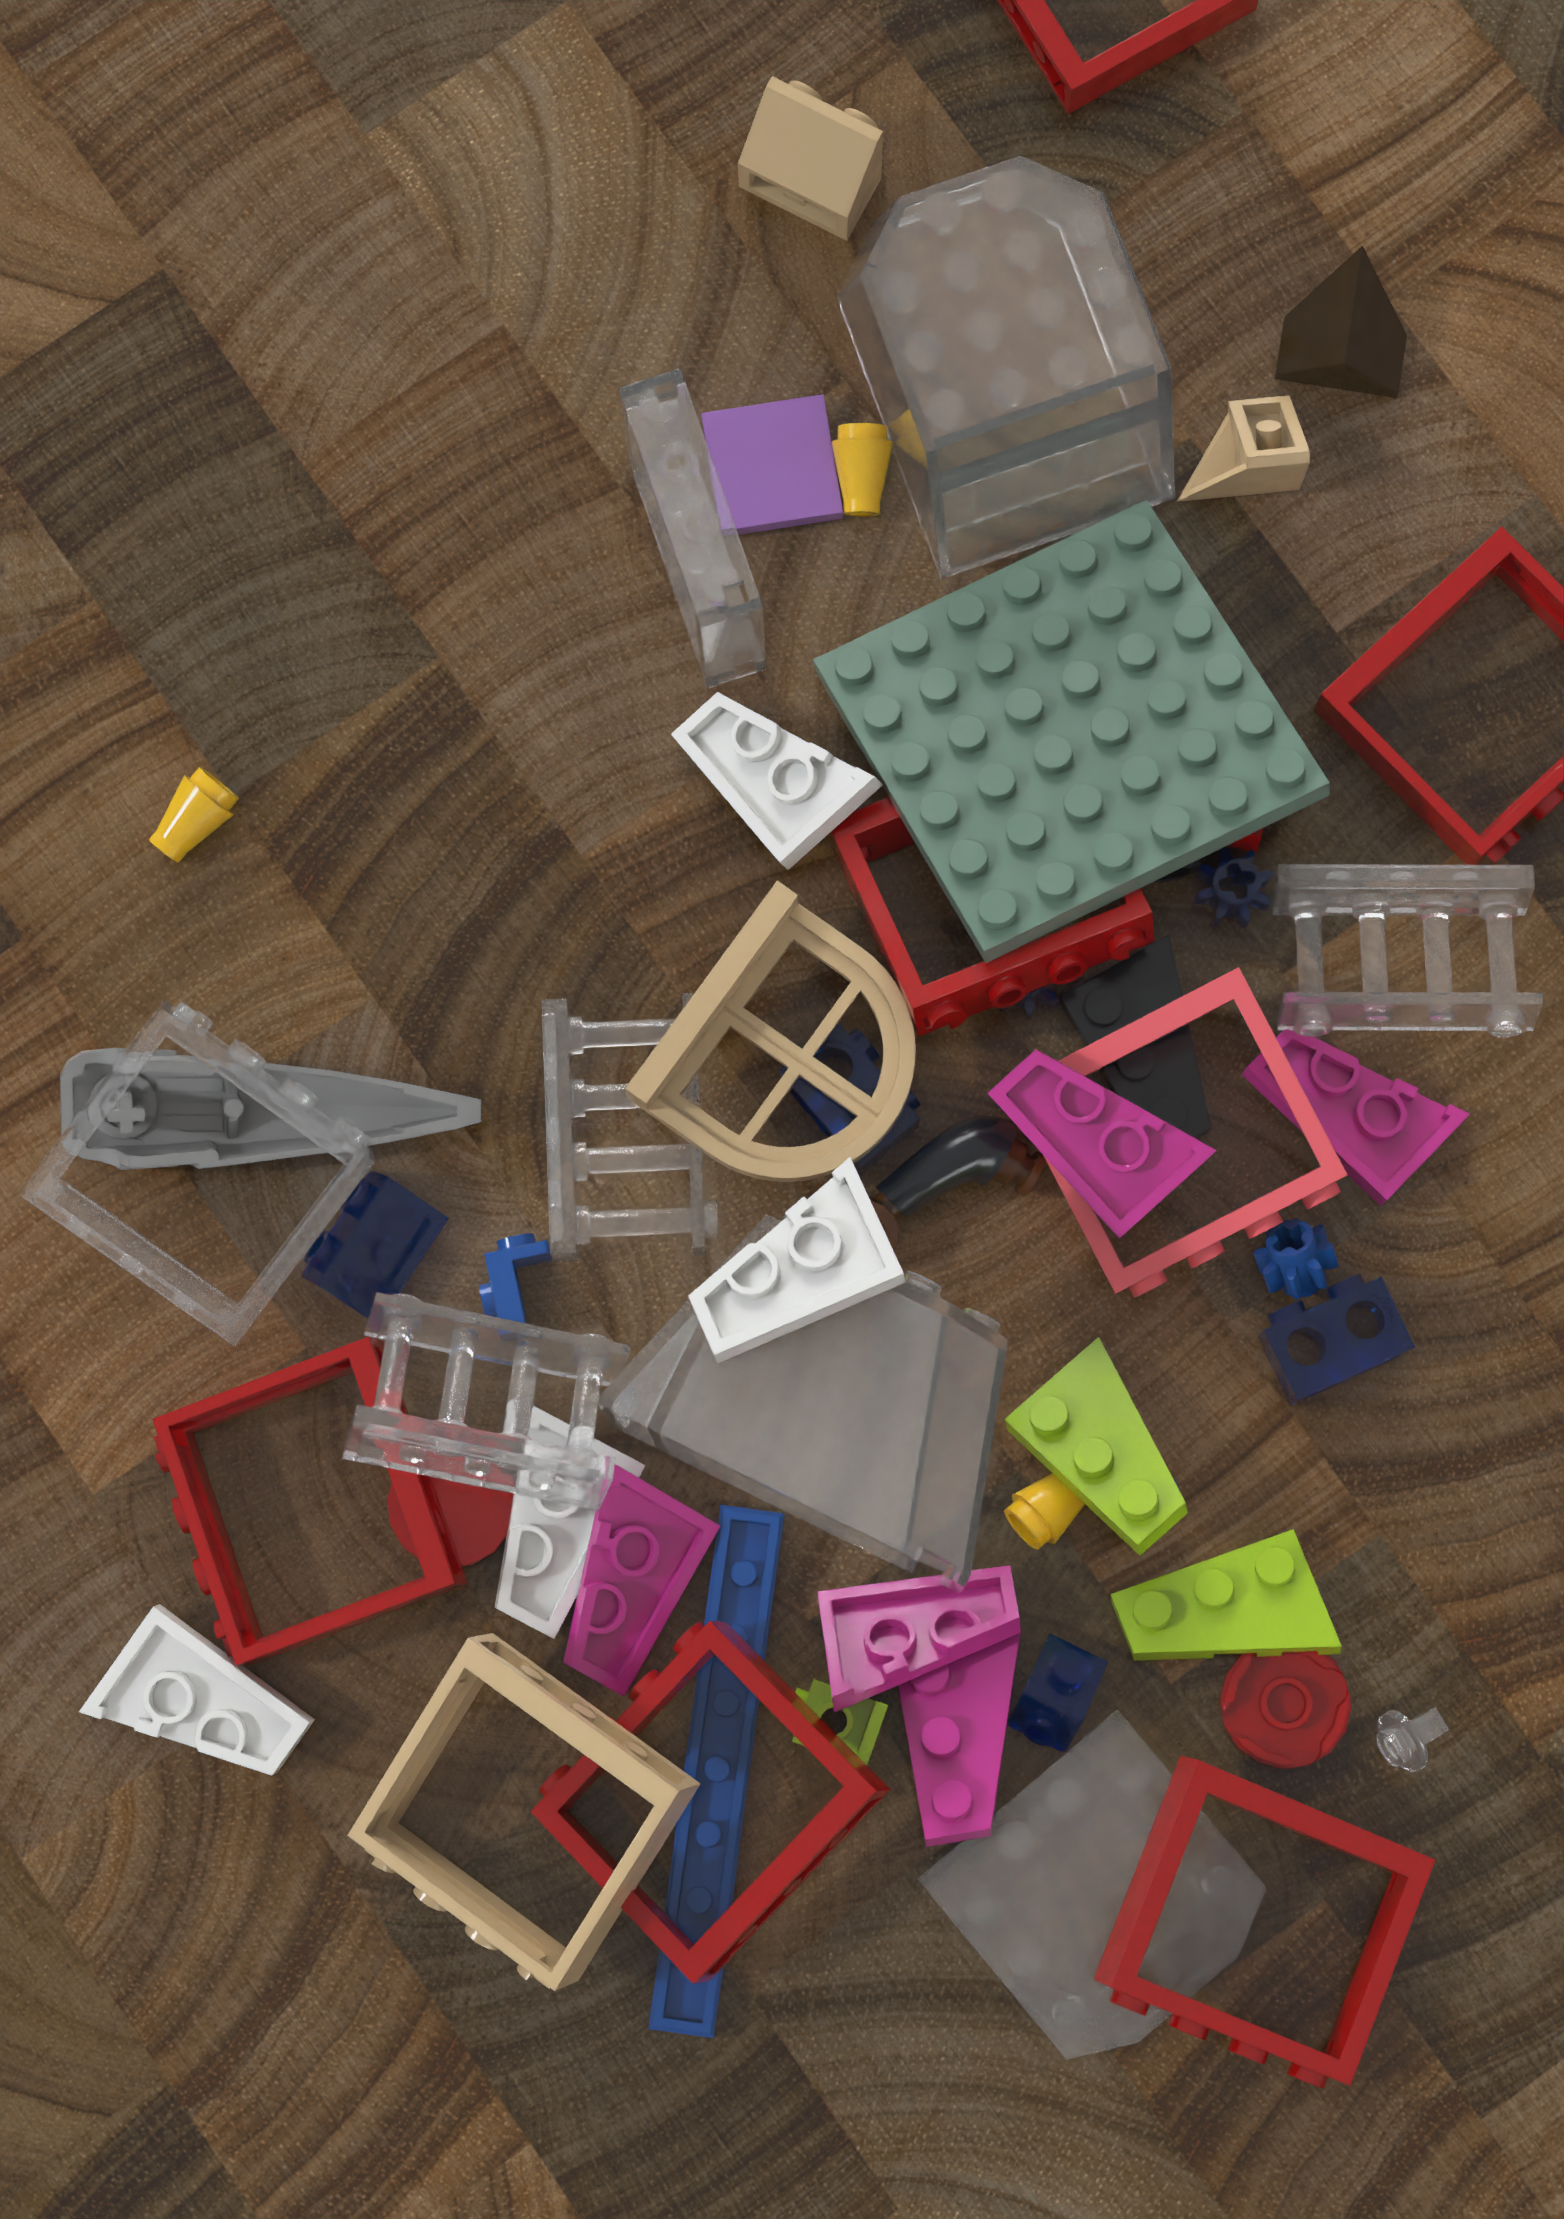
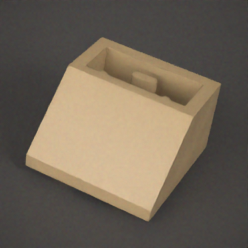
(811, 157)

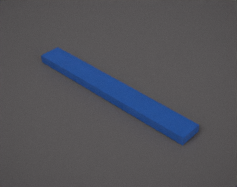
(720, 1760)

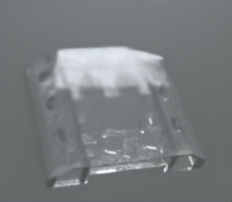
(1054, 1879)

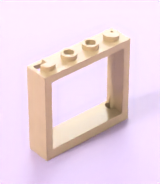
(580, 1724)

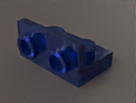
(373, 1243)

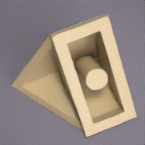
(1253, 452)

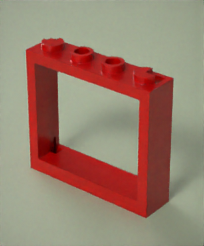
(1081, 82)
(1545, 597)
(996, 984)
(200, 1515)
(790, 1868)
(1152, 1884)

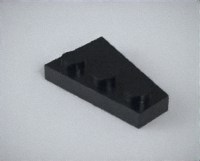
(1161, 1074)

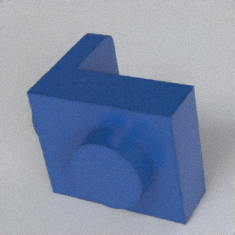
(503, 1294)

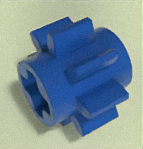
(1296, 1258)

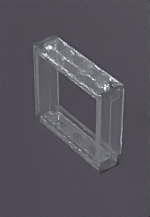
(693, 528)
(141, 1256)

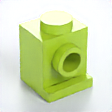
(863, 1718)

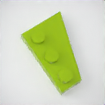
(1100, 1448)
(1230, 1604)

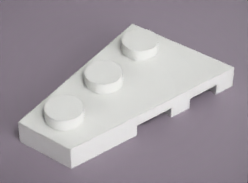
(773, 779)
(806, 1268)
(548, 1543)
(191, 1692)

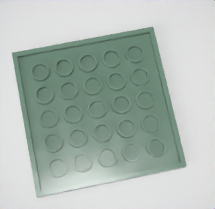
(1069, 730)

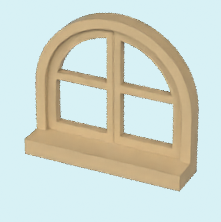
(721, 1006)

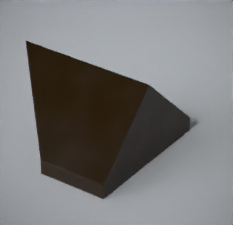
(1345, 334)

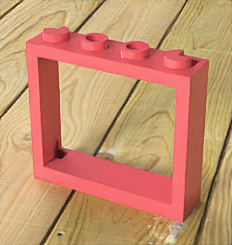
(1253, 1217)

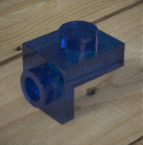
(1057, 1694)

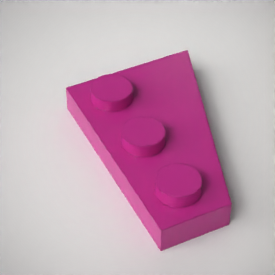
(1373, 1123)
(1097, 1140)
(632, 1578)
(910, 1627)
(957, 1740)

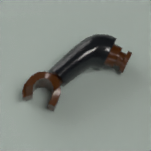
(963, 1153)

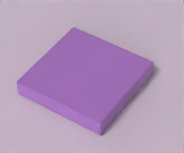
(775, 463)

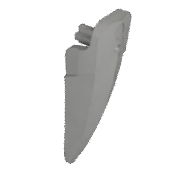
(194, 1116)

